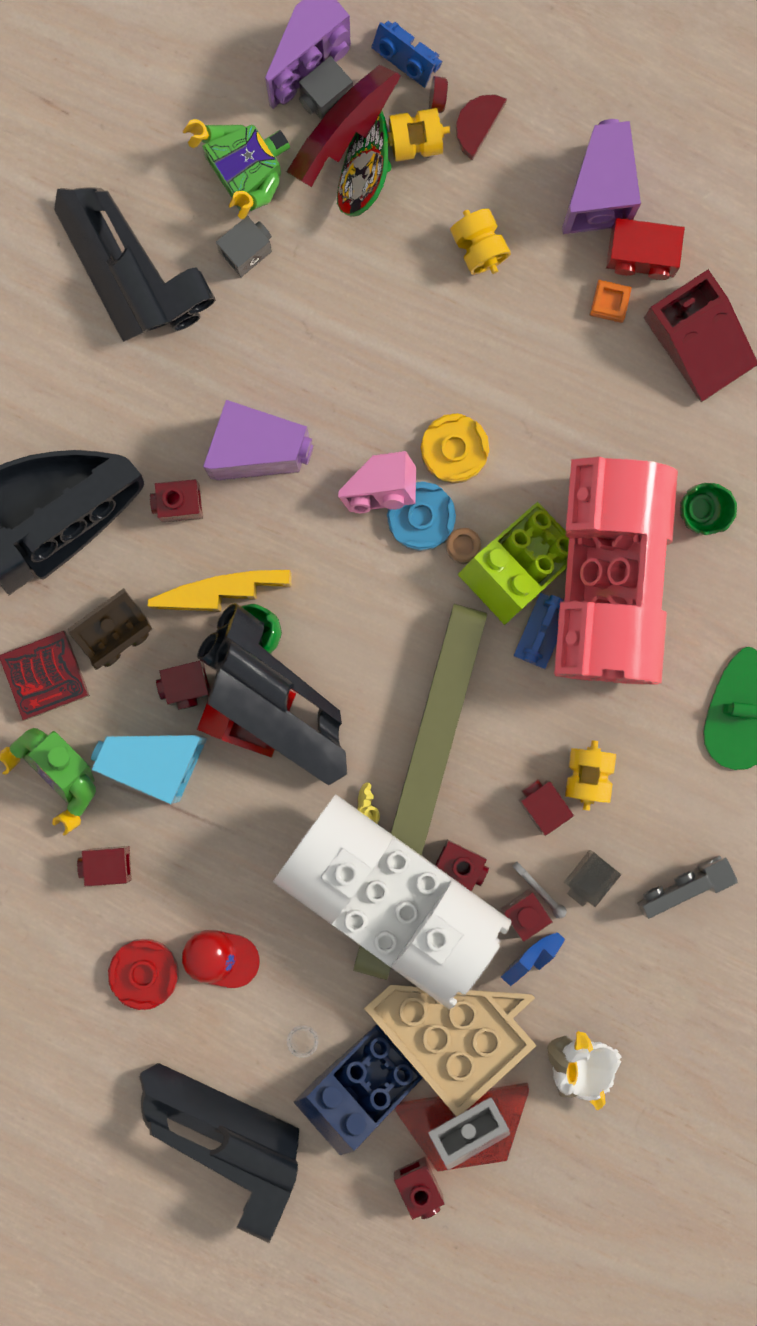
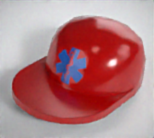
(220, 959)

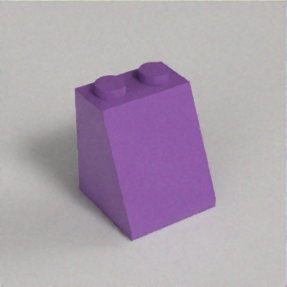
(606, 181)
(256, 444)

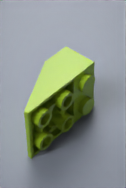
(518, 563)

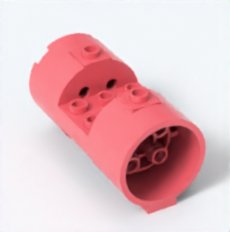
(615, 571)

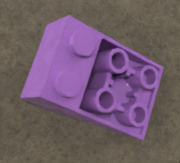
(312, 35)

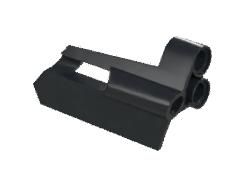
(127, 280)

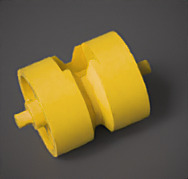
(416, 134)
(477, 236)
(590, 775)

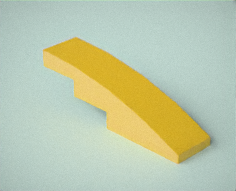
(208, 593)

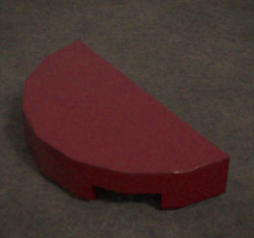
(476, 122)

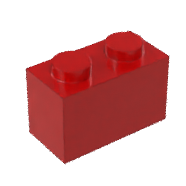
(645, 248)

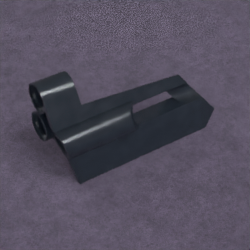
(254, 692)
(254, 1149)

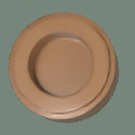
(463, 545)

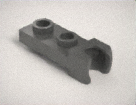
(713, 876)

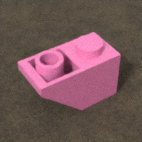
(381, 483)

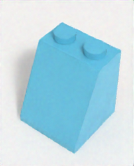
(150, 763)

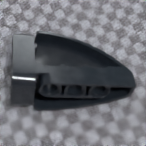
(56, 507)

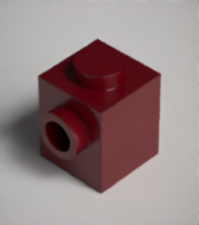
(177, 501)
(183, 684)
(462, 865)
(419, 1189)

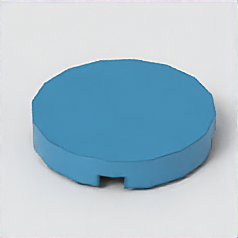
(425, 522)

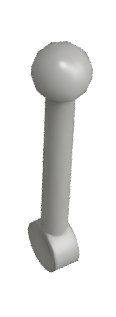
(558, 910)

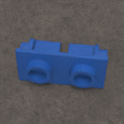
(395, 45)
(540, 632)

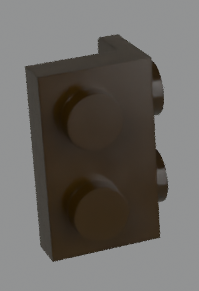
(111, 629)

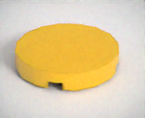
(454, 448)

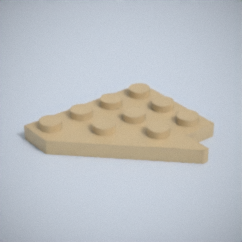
(457, 1048)

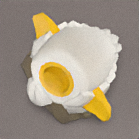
(583, 1068)

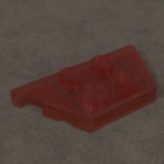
(429, 1113)

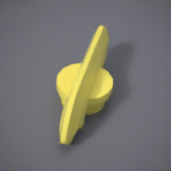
(364, 803)

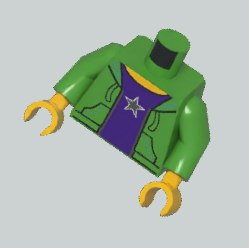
(241, 161)
(58, 767)

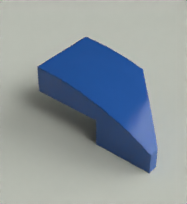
(537, 955)

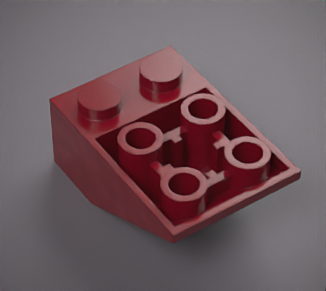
(702, 335)

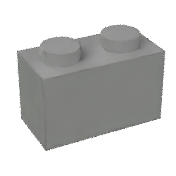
(469, 1133)

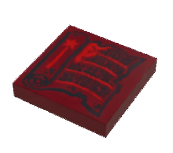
(44, 675)

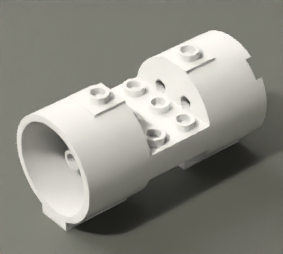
(393, 902)

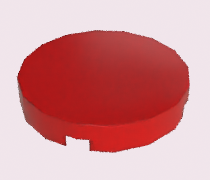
(143, 974)

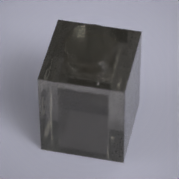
(591, 879)

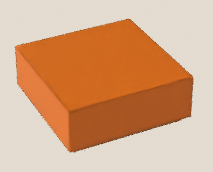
(610, 301)

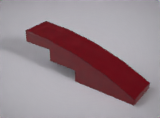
(350, 115)

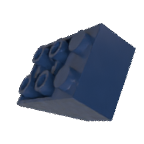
(358, 1091)

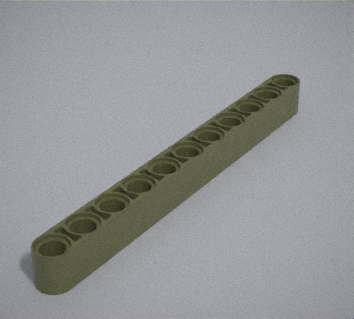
(433, 744)

